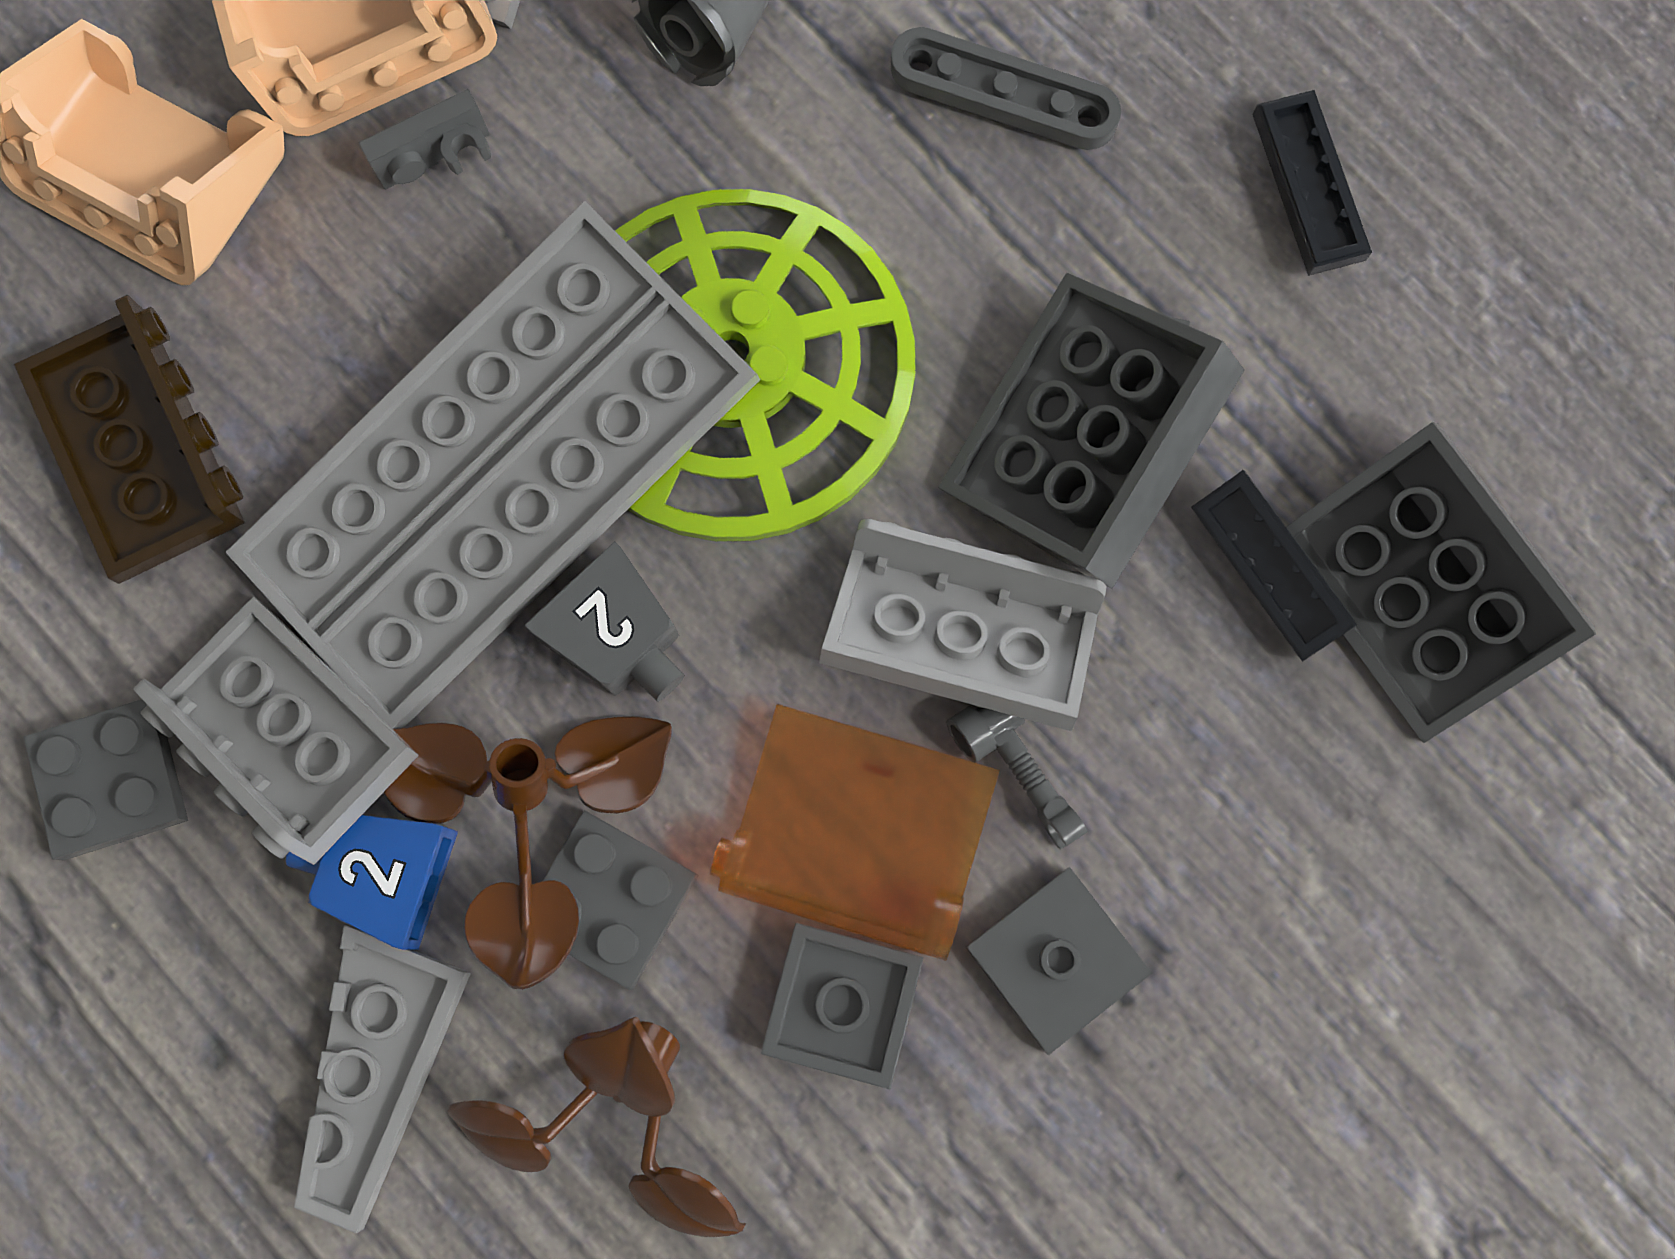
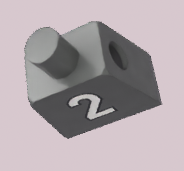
(611, 627)

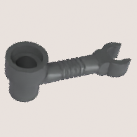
(985, 731)

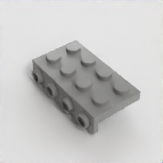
(964, 623)
(277, 734)

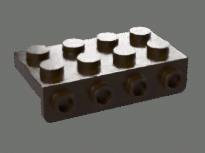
(131, 442)

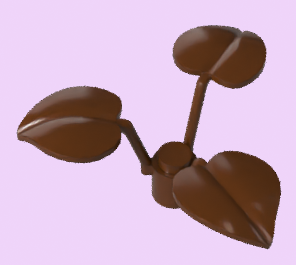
(614, 761)
(632, 1068)

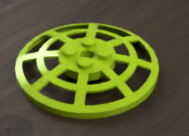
(777, 353)

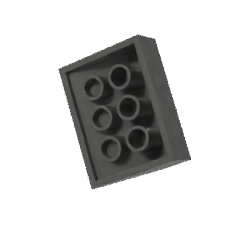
(1093, 427)
(1438, 583)

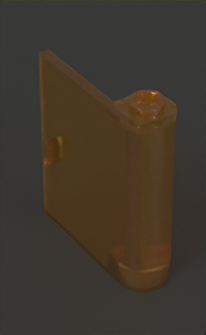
(858, 844)

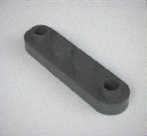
(1005, 88)

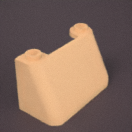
(340, 58)
(124, 159)

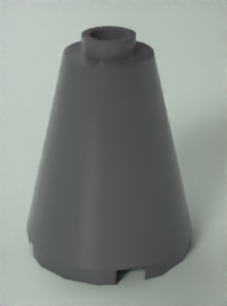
(698, 34)

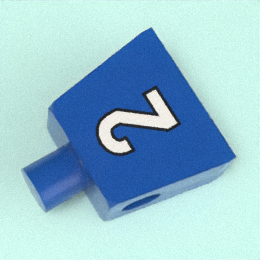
(382, 877)

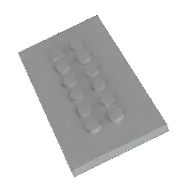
(491, 467)

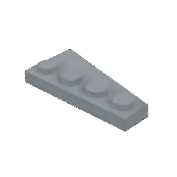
(377, 1057)

